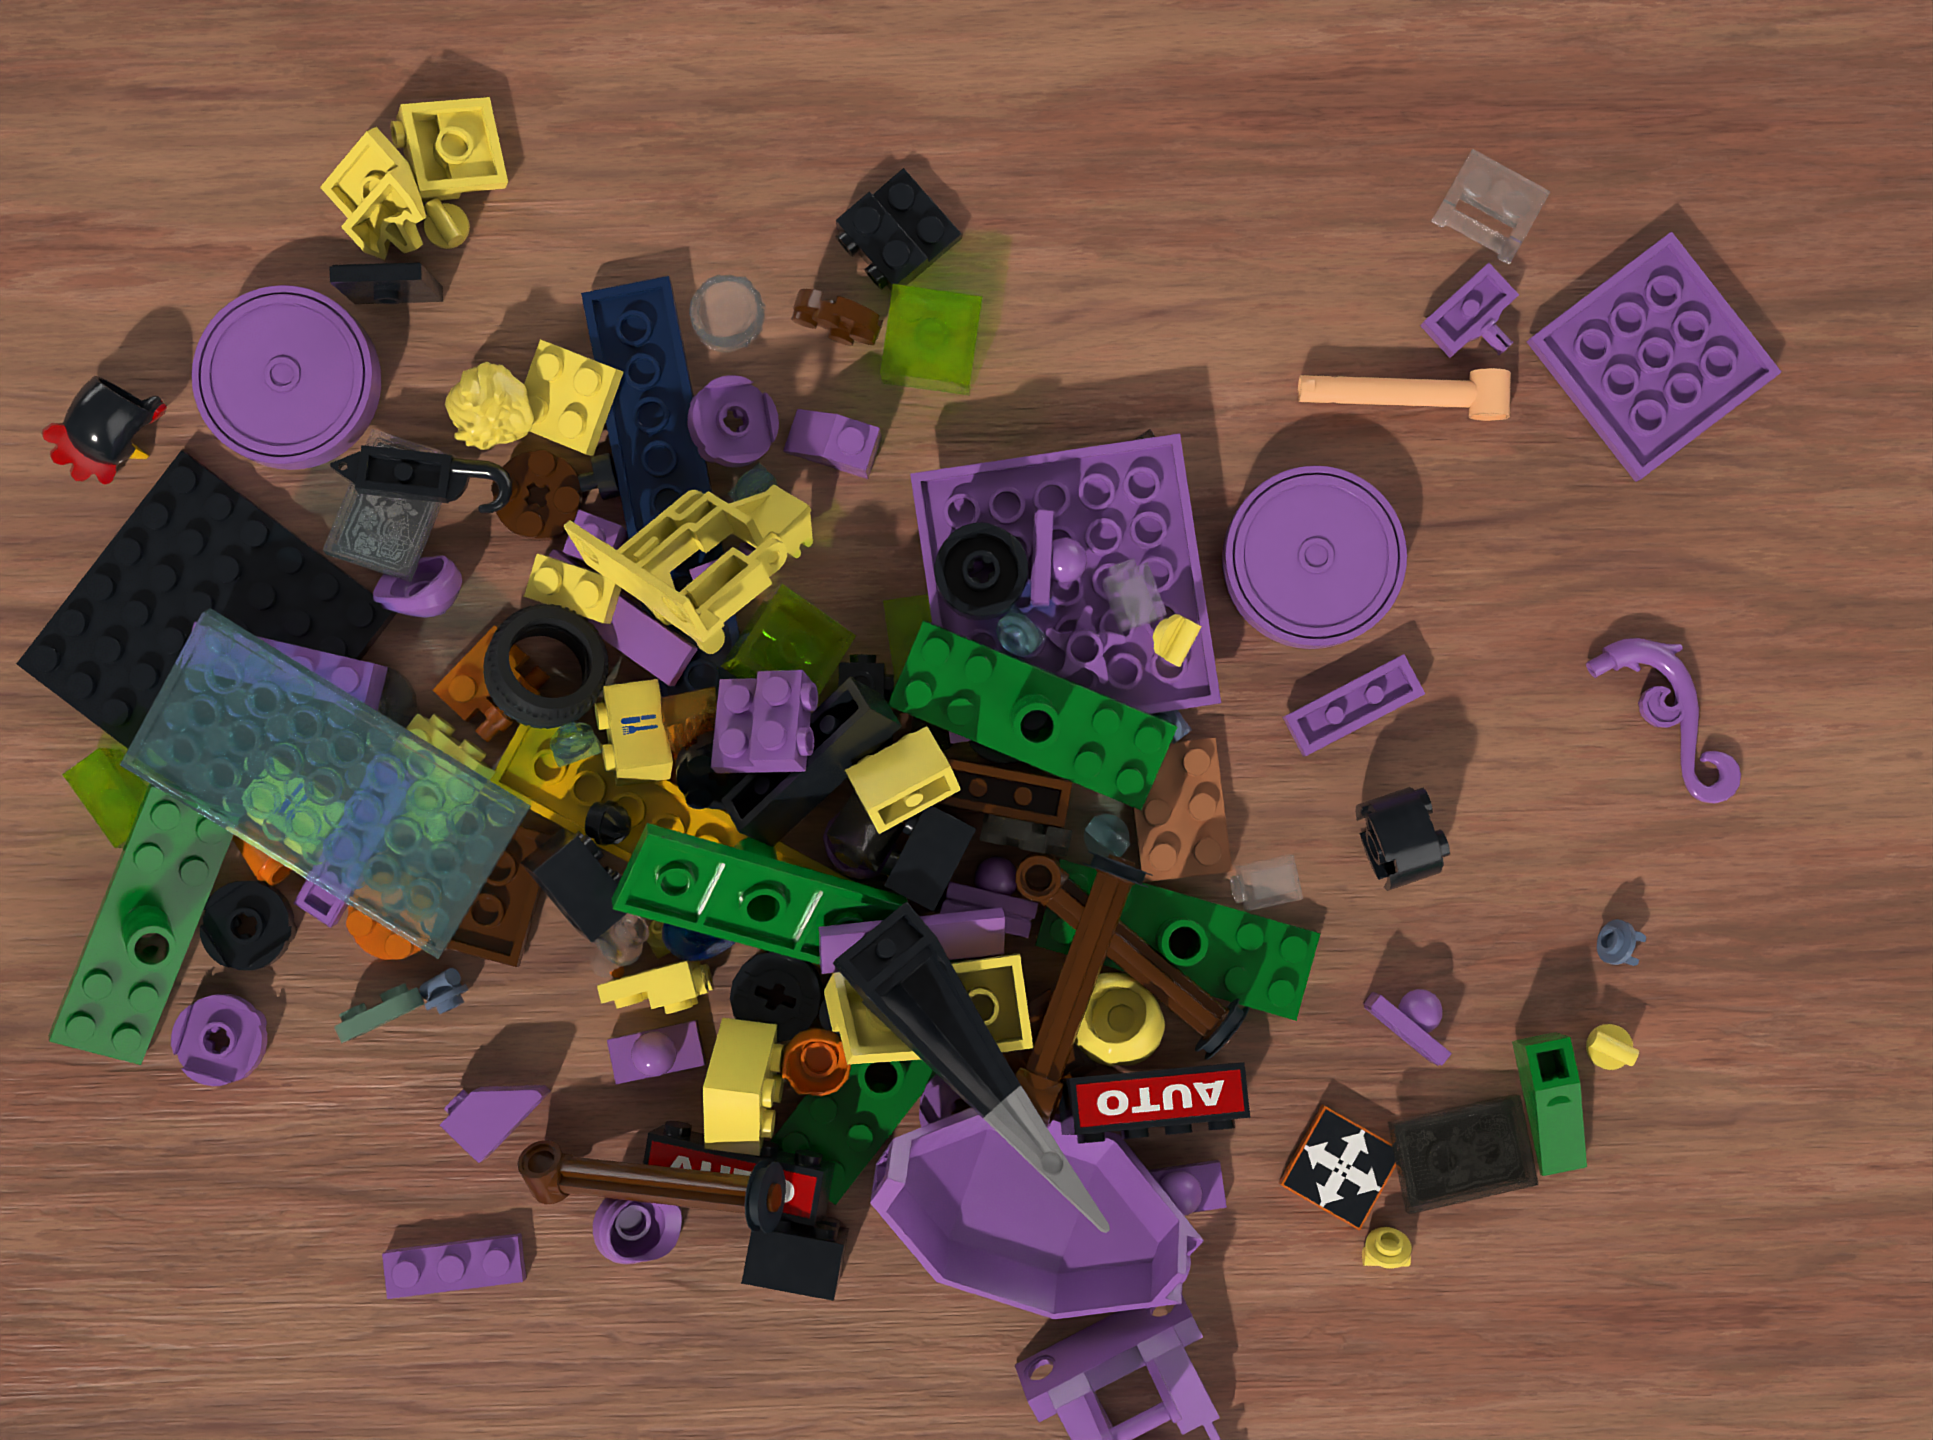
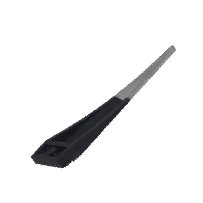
(922, 1001)

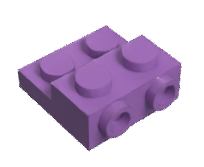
(764, 723)

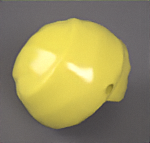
(1120, 1022)

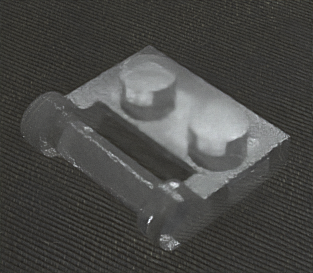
(1497, 193)

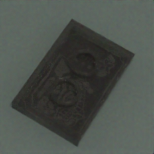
(1463, 1153)

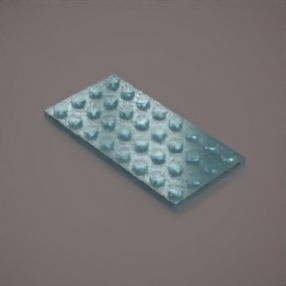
(324, 783)

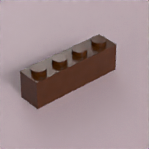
(1009, 794)

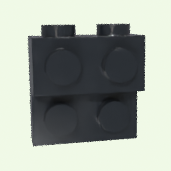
(896, 231)

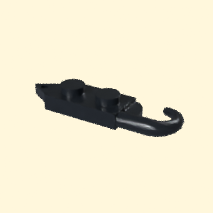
(420, 475)

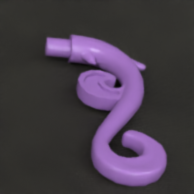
(1683, 711)

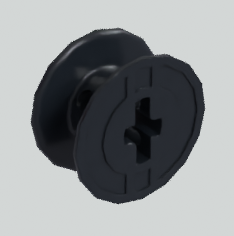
(768, 971)

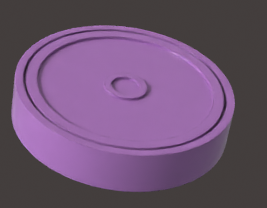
(286, 377)
(1314, 557)

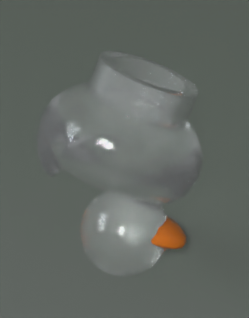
(619, 946)

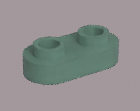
(395, 1004)

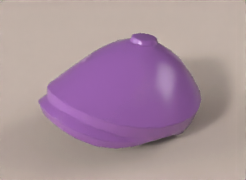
(427, 595)
(635, 1230)

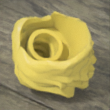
(489, 407)

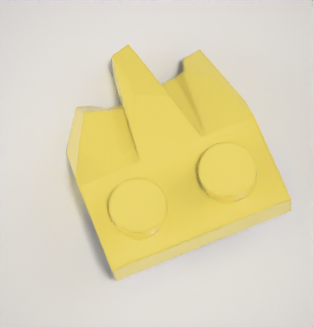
(377, 196)

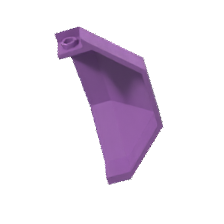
(1007, 1234)

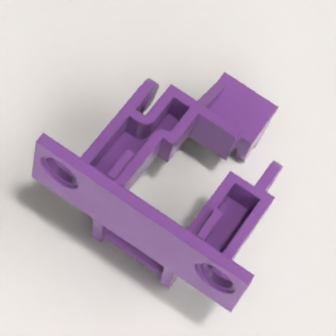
(1107, 1354)

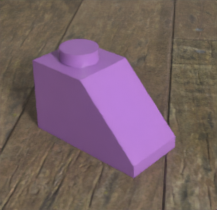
(834, 441)
(489, 1116)

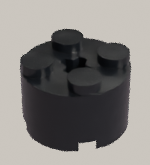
(996, 550)
(1402, 837)

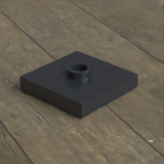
(386, 283)

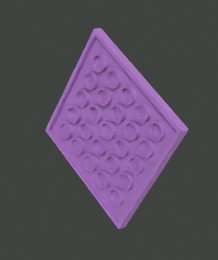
(1120, 507)

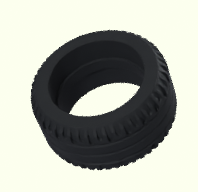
(560, 625)

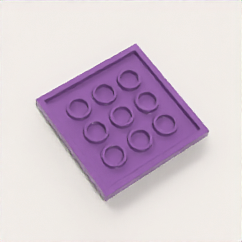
(1653, 357)

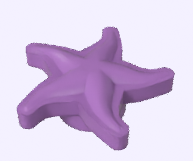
(1084, 646)

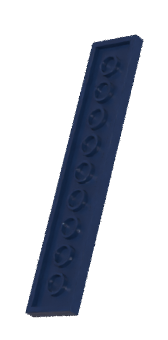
(648, 432)

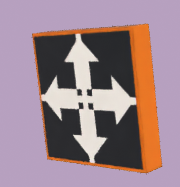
(1340, 1167)

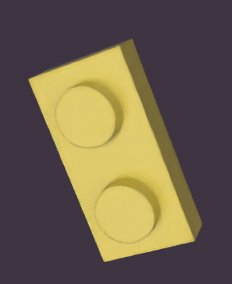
(572, 587)

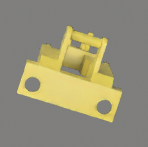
(642, 566)

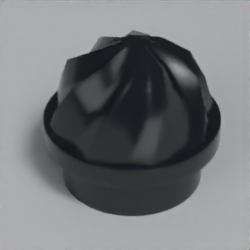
(607, 823)

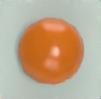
(815, 1062)

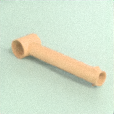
(1484, 394)

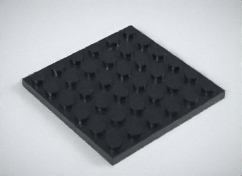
(177, 555)

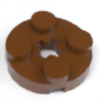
(843, 317)
(563, 500)

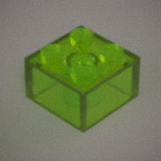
(931, 339)
(789, 636)

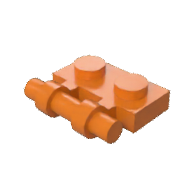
(466, 689)

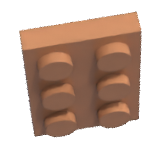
(1184, 816)

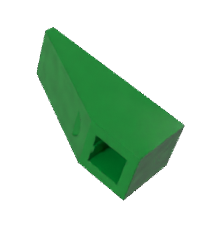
(1552, 1101)

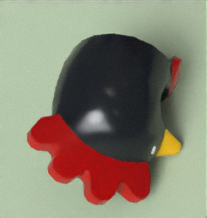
(100, 430)

